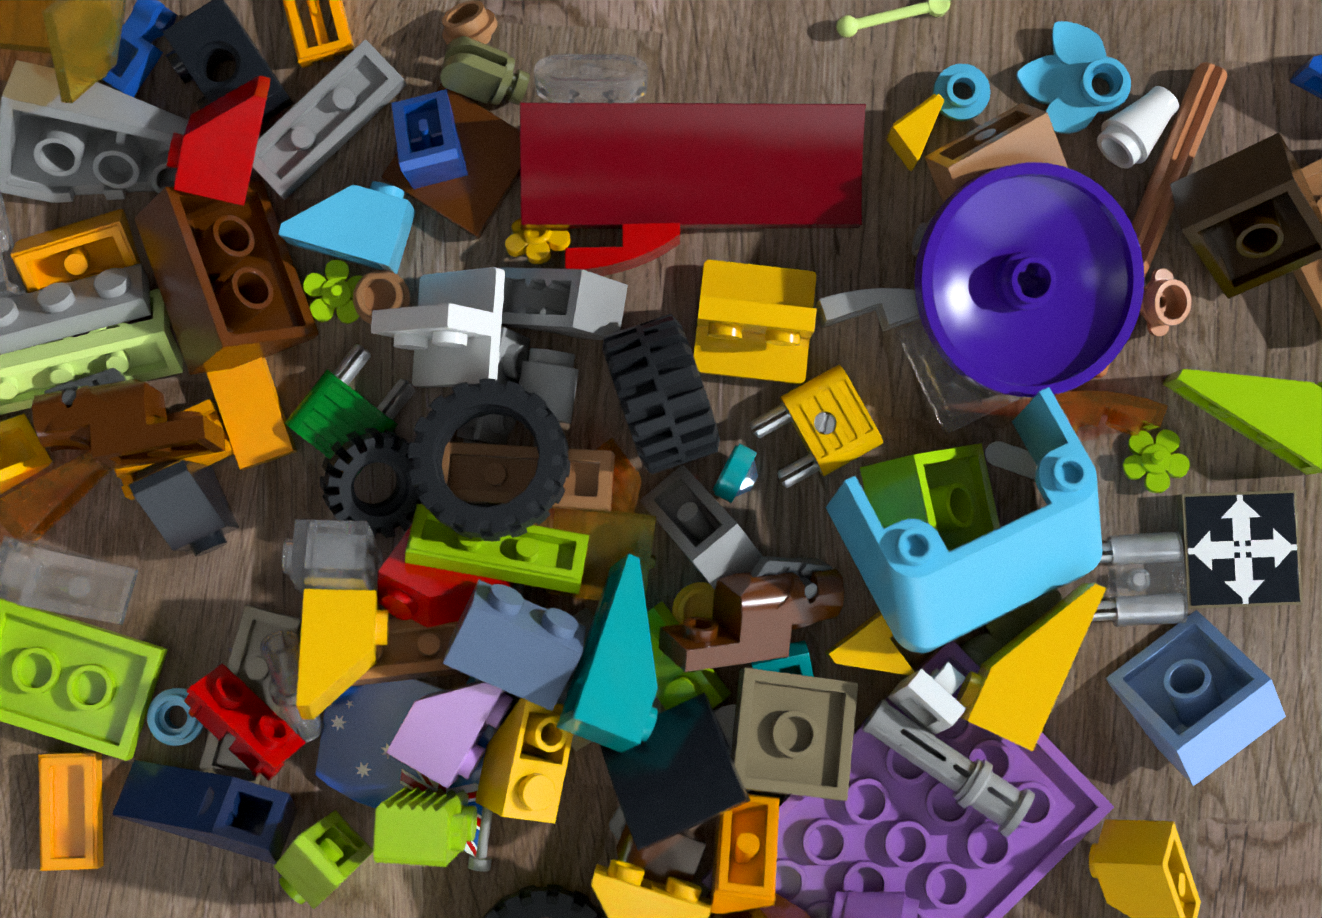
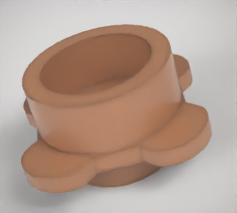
(1173, 298)

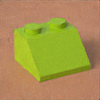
(937, 487)

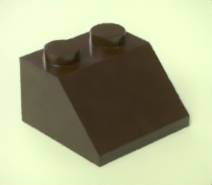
(1250, 216)

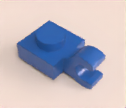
(136, 52)

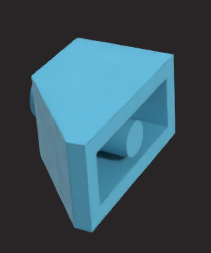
(356, 226)

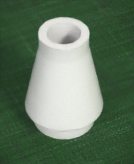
(1135, 130)

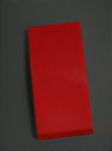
(640, 245)

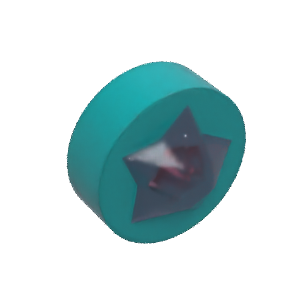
(738, 474)

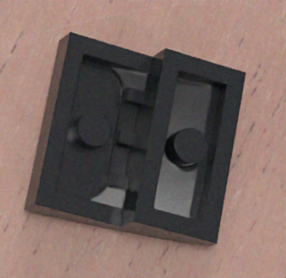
(676, 774)

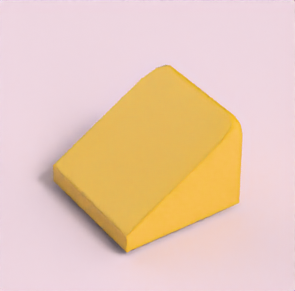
(912, 131)

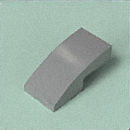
(892, 306)

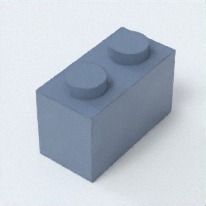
(515, 644)

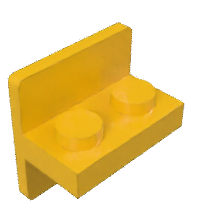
(755, 321)

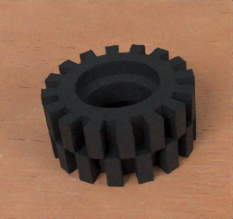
(346, 464)

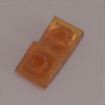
(1124, 411)

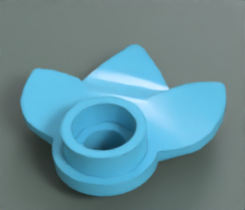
(1066, 78)

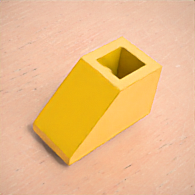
(526, 764)
(629, 895)

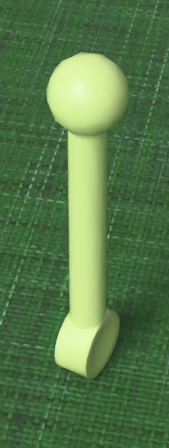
(848, 25)

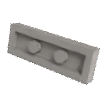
(326, 118)
(74, 307)

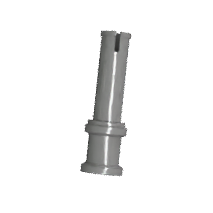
(971, 781)

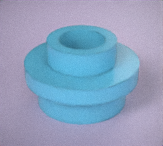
(956, 108)
(161, 725)

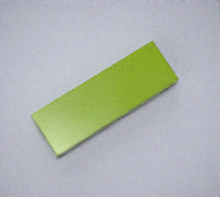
(537, 558)

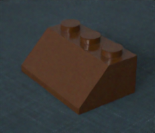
(225, 278)

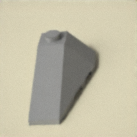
(82, 147)

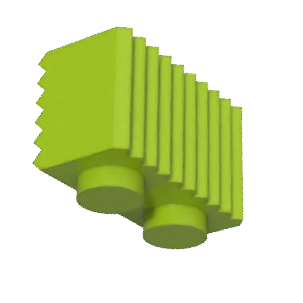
(423, 827)

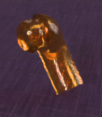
(625, 479)

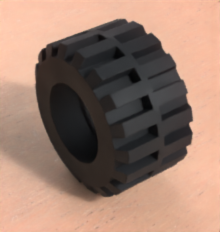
(661, 393)

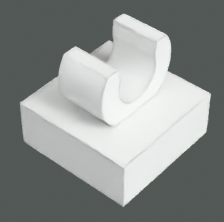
(929, 698)

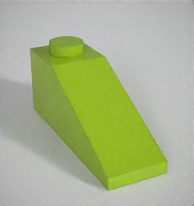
(1269, 411)
(321, 860)

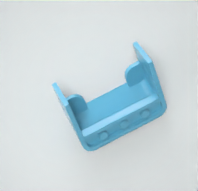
(942, 594)

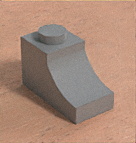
(563, 302)

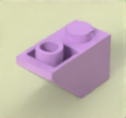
(445, 730)

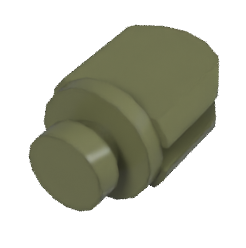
(482, 72)

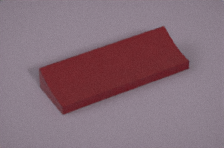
(691, 165)

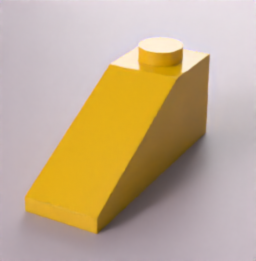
(1025, 676)

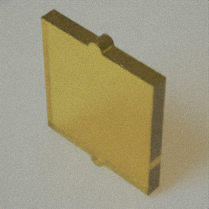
(610, 539)

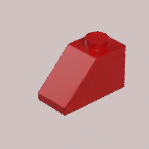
(221, 144)
(424, 592)

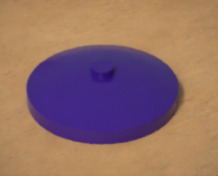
(1029, 279)

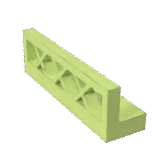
(136, 350)

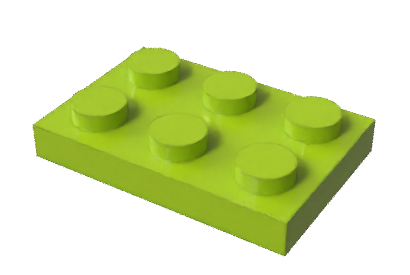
(75, 679)

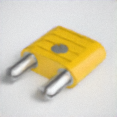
(828, 421)

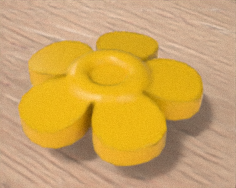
(536, 242)

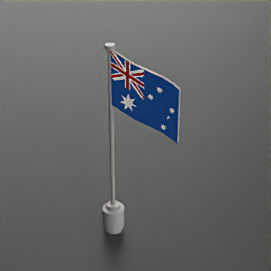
(368, 716)

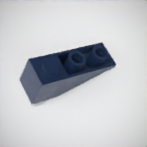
(208, 809)

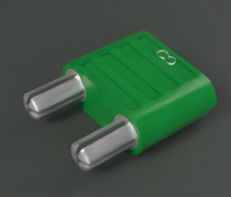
(336, 409)

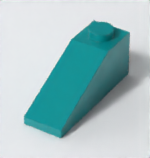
(616, 672)

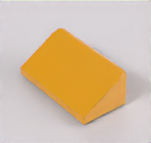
(75, 251)
(745, 856)

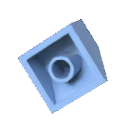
(1197, 697)

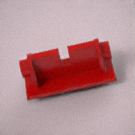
(228, 705)

